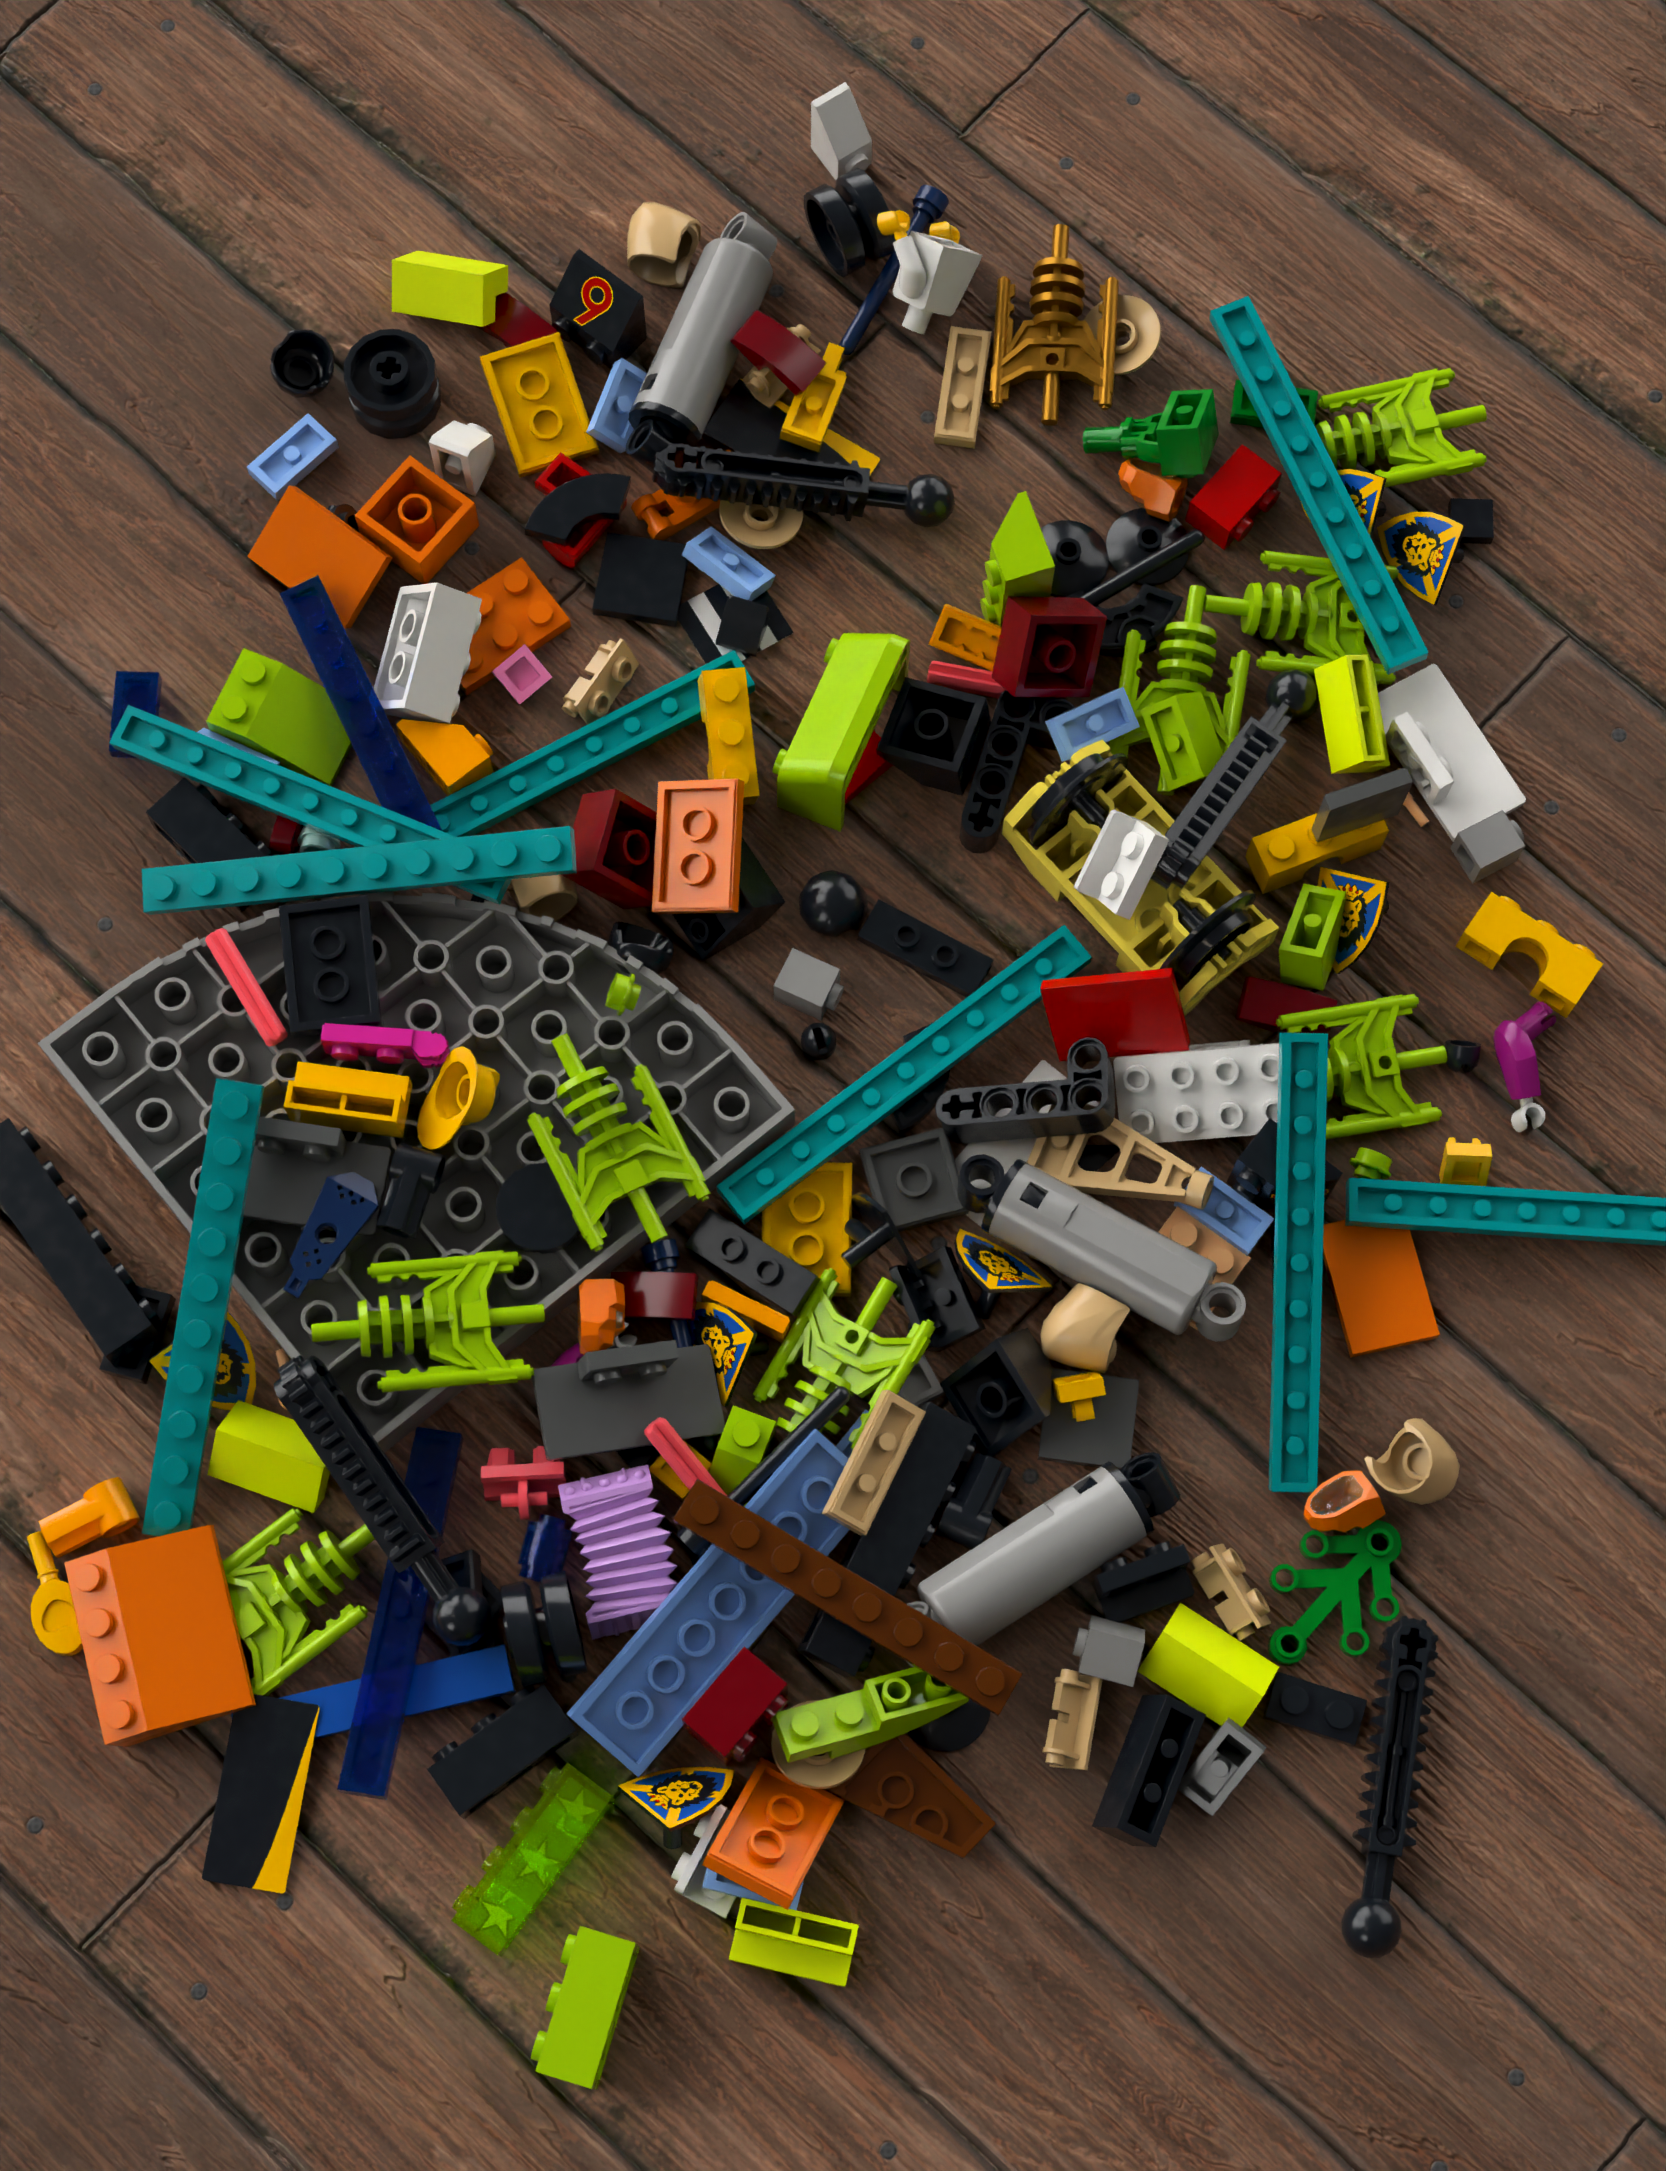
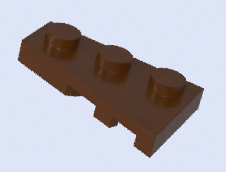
(916, 1795)

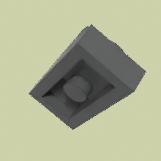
(1220, 1766)

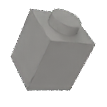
(1488, 846)
(808, 985)
(1109, 1650)

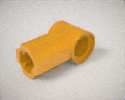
(102, 1512)

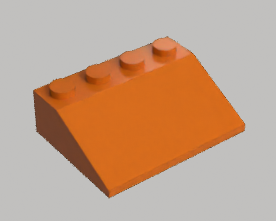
(159, 1635)

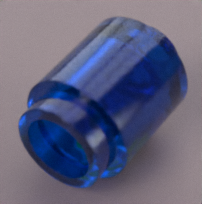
(544, 1547)

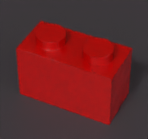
(1234, 497)

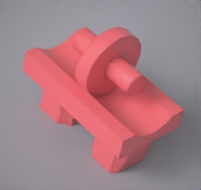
(521, 1483)

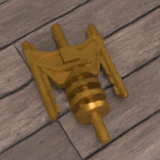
(1054, 342)

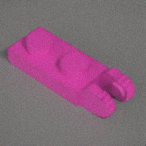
(384, 1043)

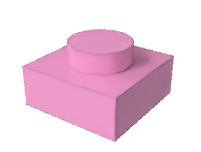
(521, 674)

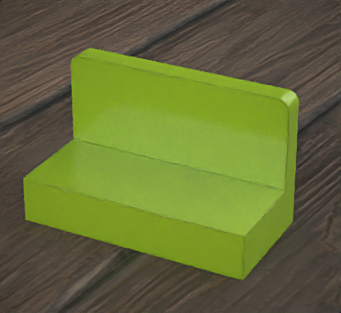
(1182, 738)

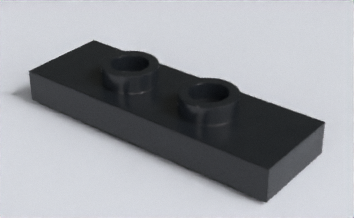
(925, 949)
(752, 1262)

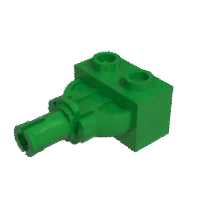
(1176, 438)

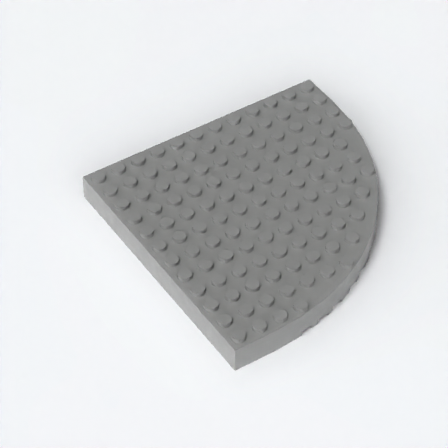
(488, 983)

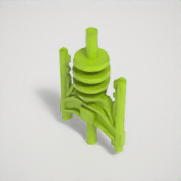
(1401, 429)
(1322, 616)
(1184, 668)
(1366, 1066)
(619, 1157)
(451, 1322)
(842, 1354)
(273, 1606)

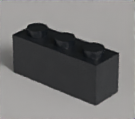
(199, 830)
(501, 1750)
(1149, 1770)

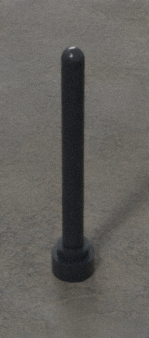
(1144, 567)
(754, 1481)

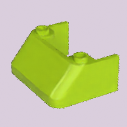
(839, 724)

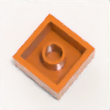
(418, 519)

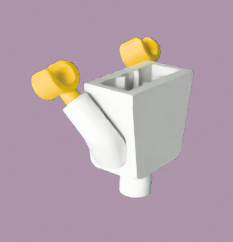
(931, 269)

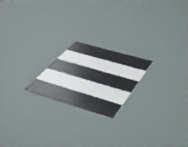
(703, 616)

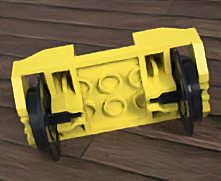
(1195, 930)

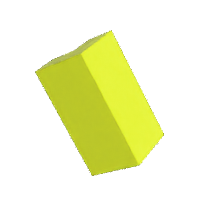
(447, 287)
(1351, 715)
(268, 1457)
(1208, 1668)
(793, 1942)

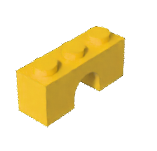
(729, 728)
(1291, 850)
(1504, 928)

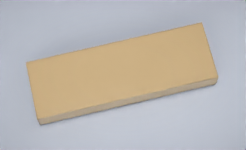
(962, 387)
(874, 1462)

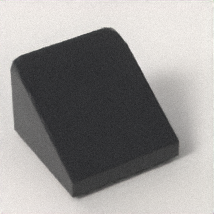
(742, 625)

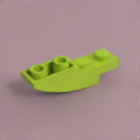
(865, 1717)

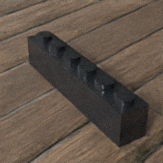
(71, 1252)
(895, 1533)

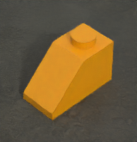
(447, 752)

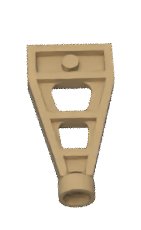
(1061, 1155)

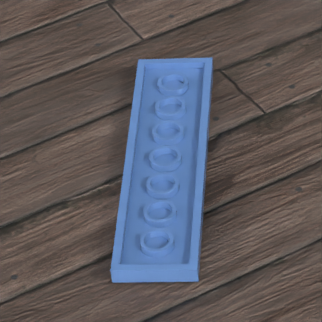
(707, 1618)

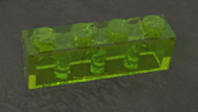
(532, 1859)

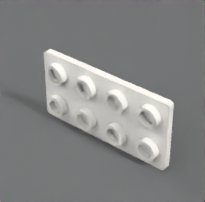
(1445, 752)
(1199, 1091)

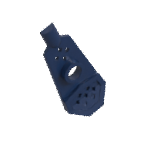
(333, 1213)

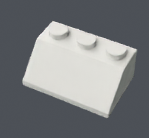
(427, 652)

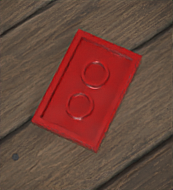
(1122, 1010)

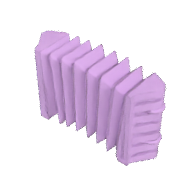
(623, 1548)

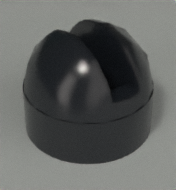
(809, 1043)
(1462, 1055)

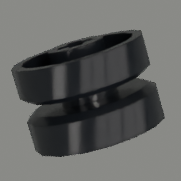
(846, 222)
(392, 383)
(543, 1629)

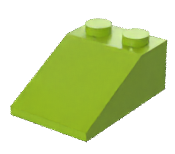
(281, 717)

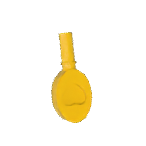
(52, 1603)

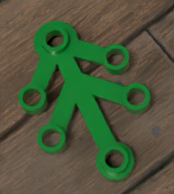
(1340, 1586)

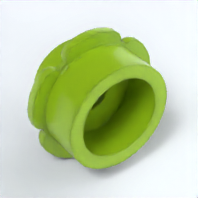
(623, 993)
(1371, 1164)

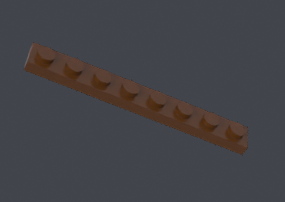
(847, 1597)

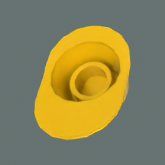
(457, 1098)

